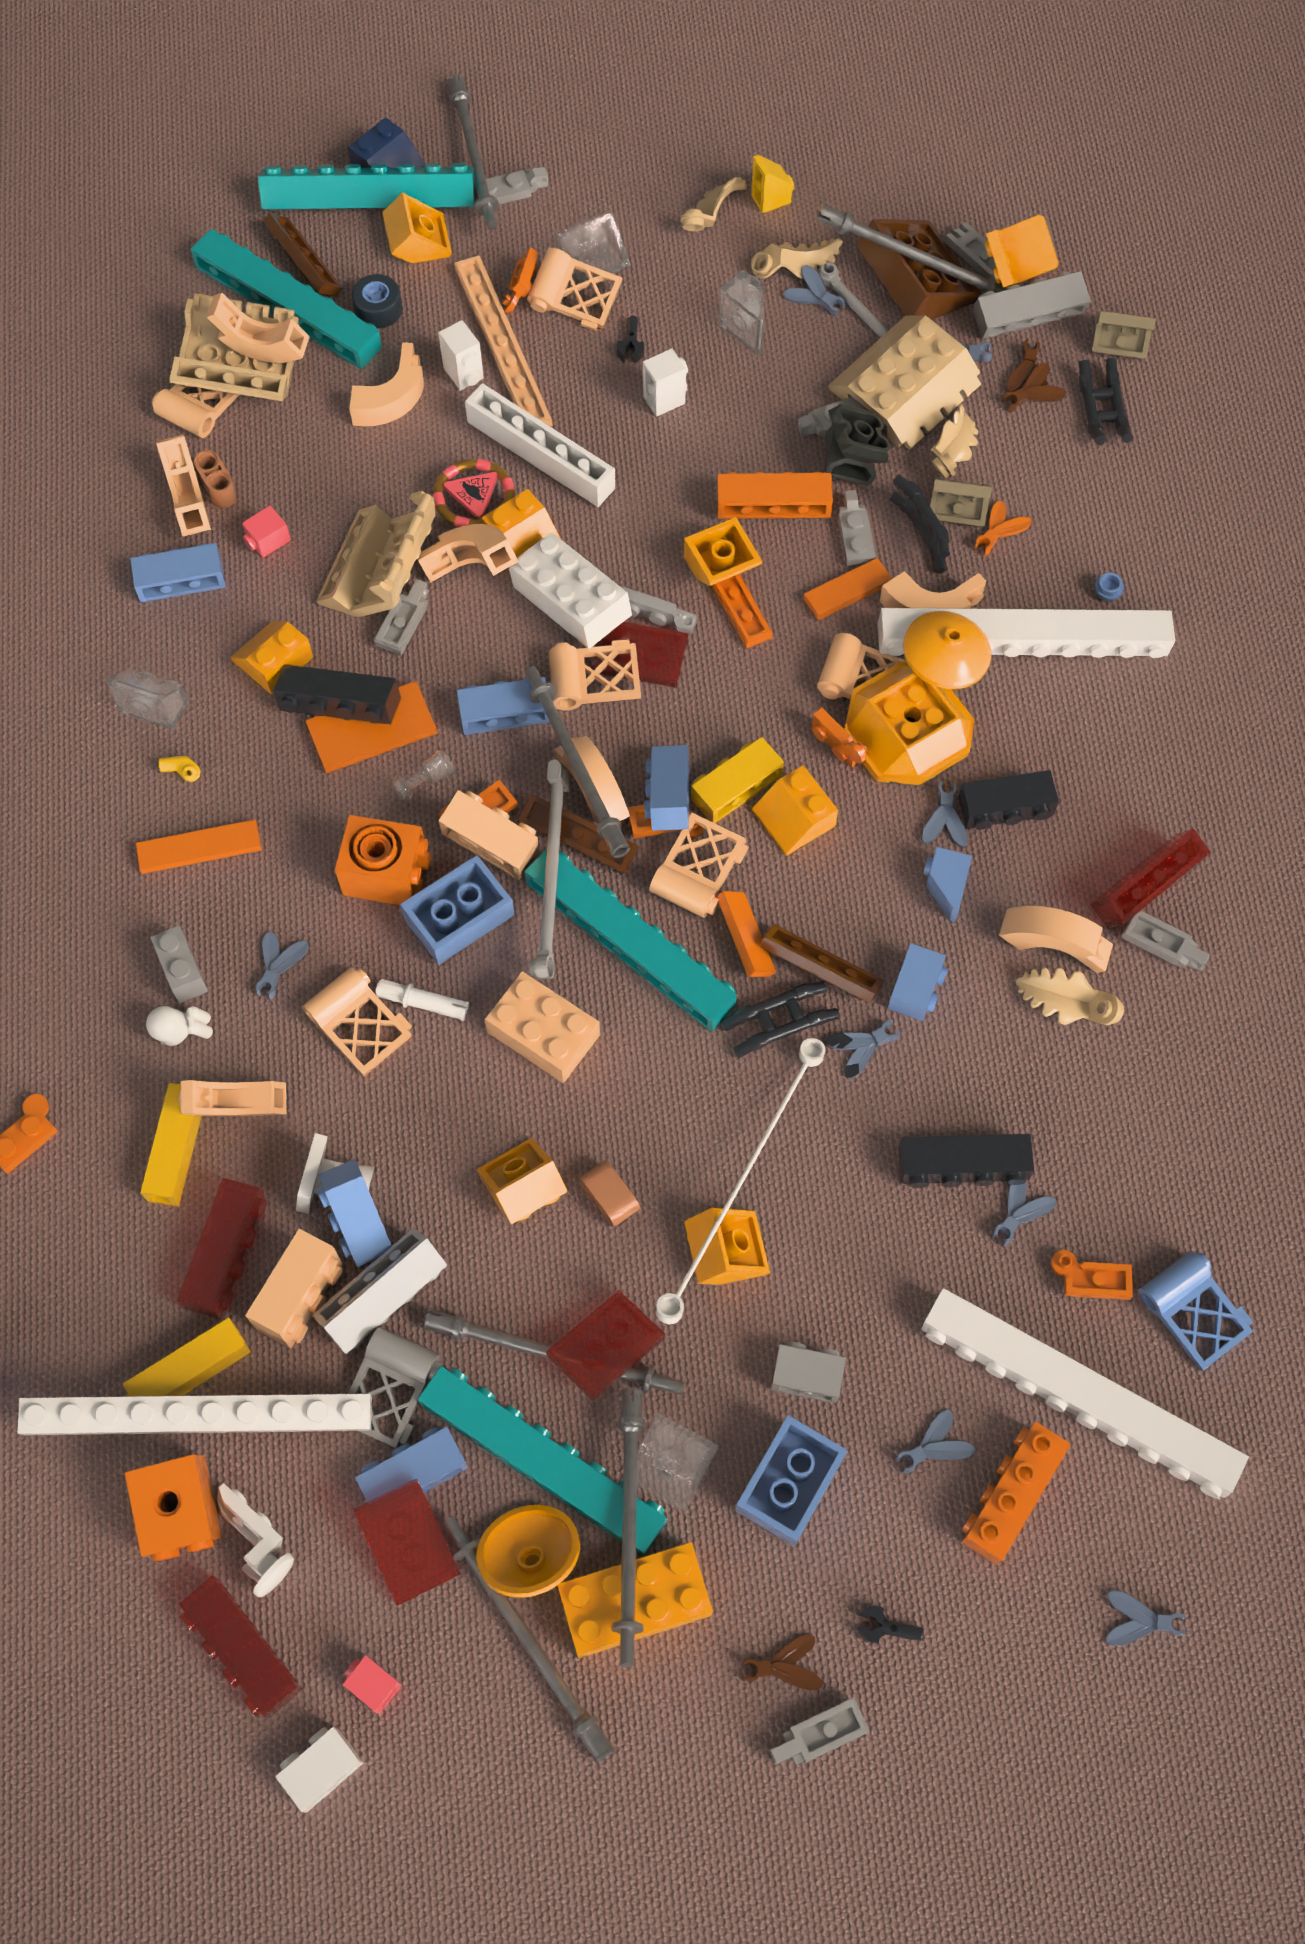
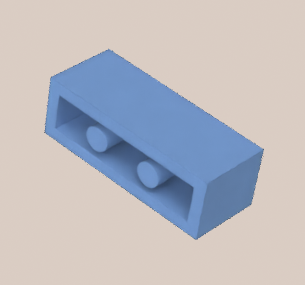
(178, 572)
(499, 707)
(668, 788)
(353, 1213)
(429, 1461)

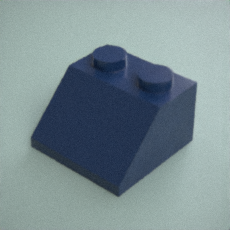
(384, 145)

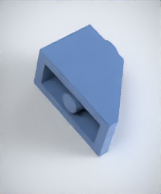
(947, 879)

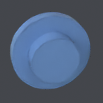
(1109, 586)

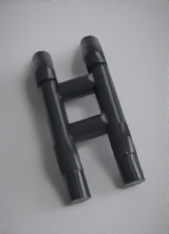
(1111, 392)
(924, 519)
(773, 1033)

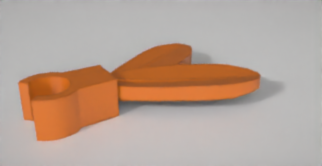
(1000, 528)

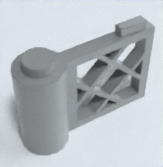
(404, 1362)

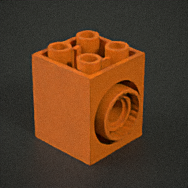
(382, 860)
(194, 1520)

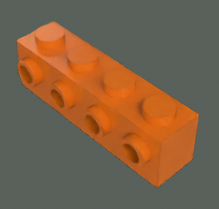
(774, 495)
(1015, 1493)

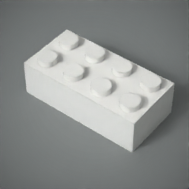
(570, 590)

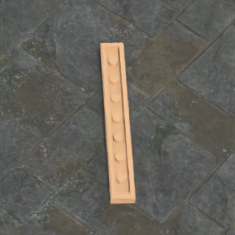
(501, 338)

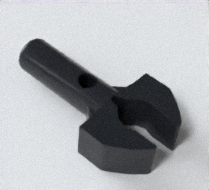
(630, 341)
(887, 1627)

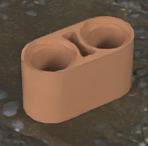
(215, 479)
(609, 1193)

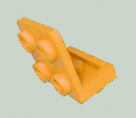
(1021, 251)

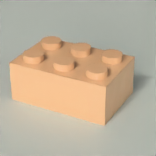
(489, 834)
(542, 1027)
(295, 1289)

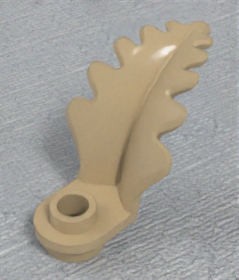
(707, 208)
(785, 255)
(954, 443)
(1070, 997)

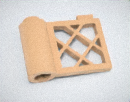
(552, 285)
(189, 409)
(844, 664)
(570, 680)
(691, 889)
(339, 1002)

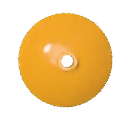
(944, 660)
(527, 1537)

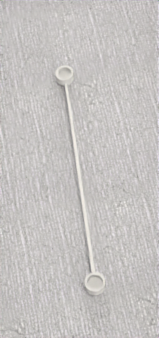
(670, 1305)

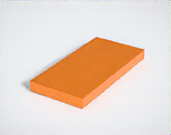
(352, 741)

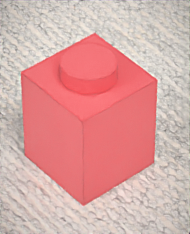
(265, 532)
(371, 1683)

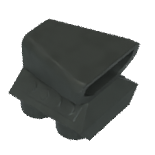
(854, 444)

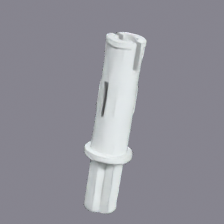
(422, 999)

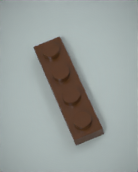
(303, 255)
(575, 833)
(821, 963)

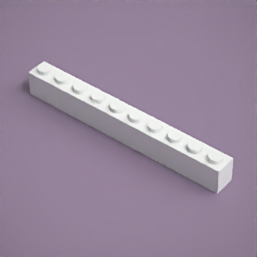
(1049, 631)
(1085, 1394)
(194, 1414)

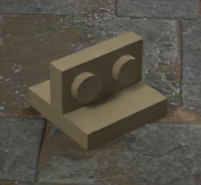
(1122, 334)
(960, 501)

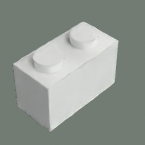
(461, 355)
(664, 382)
(318, 1769)

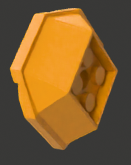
(905, 749)

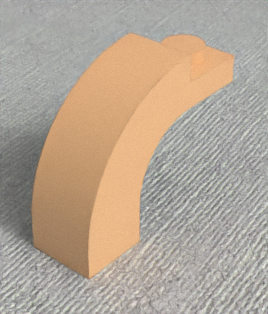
(258, 340)
(392, 399)
(183, 485)
(468, 545)
(905, 593)
(600, 775)
(1057, 929)
(232, 1099)

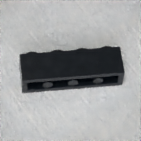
(337, 694)
(965, 1159)

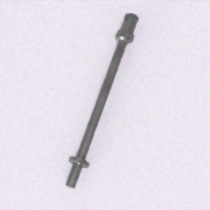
(460, 98)
(845, 223)
(608, 827)
(459, 1328)
(631, 1425)
(584, 1724)

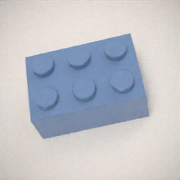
(457, 909)
(791, 1480)

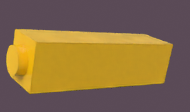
(170, 1152)
(191, 1363)

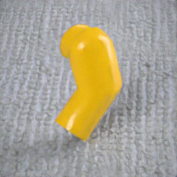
(182, 765)

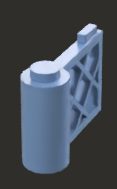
(1179, 1286)

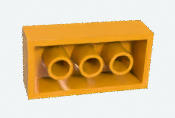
(666, 1597)

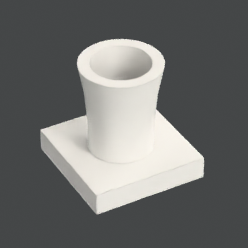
(315, 1165)

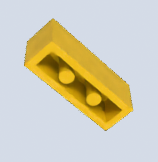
(736, 780)

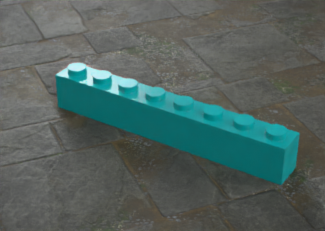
(365, 186)
(266, 285)
(636, 942)
(538, 1457)

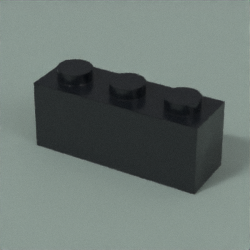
(1008, 800)

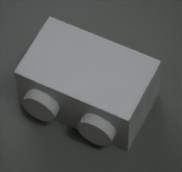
(179, 964)
(808, 1372)

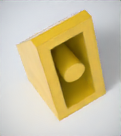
(770, 184)

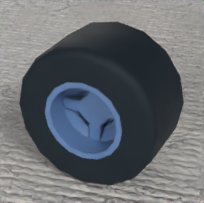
(377, 300)

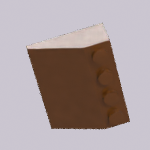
(912, 284)

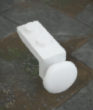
(257, 1529)

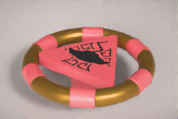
(472, 491)

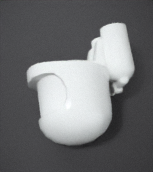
(173, 1026)

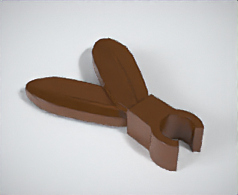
(1025, 369)
(1034, 391)
(783, 1665)

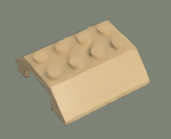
(215, 366)
(910, 378)
(377, 559)

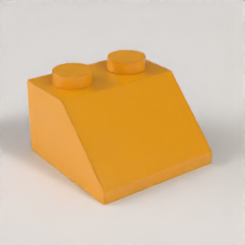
(416, 230)
(521, 521)
(720, 552)
(271, 649)
(795, 810)
(522, 1180)
(734, 1251)

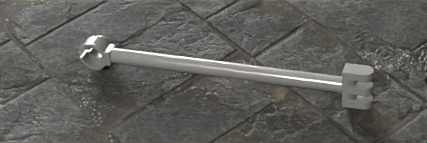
(830, 277)
(543, 964)

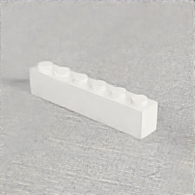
(540, 445)

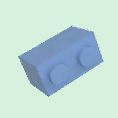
(917, 981)

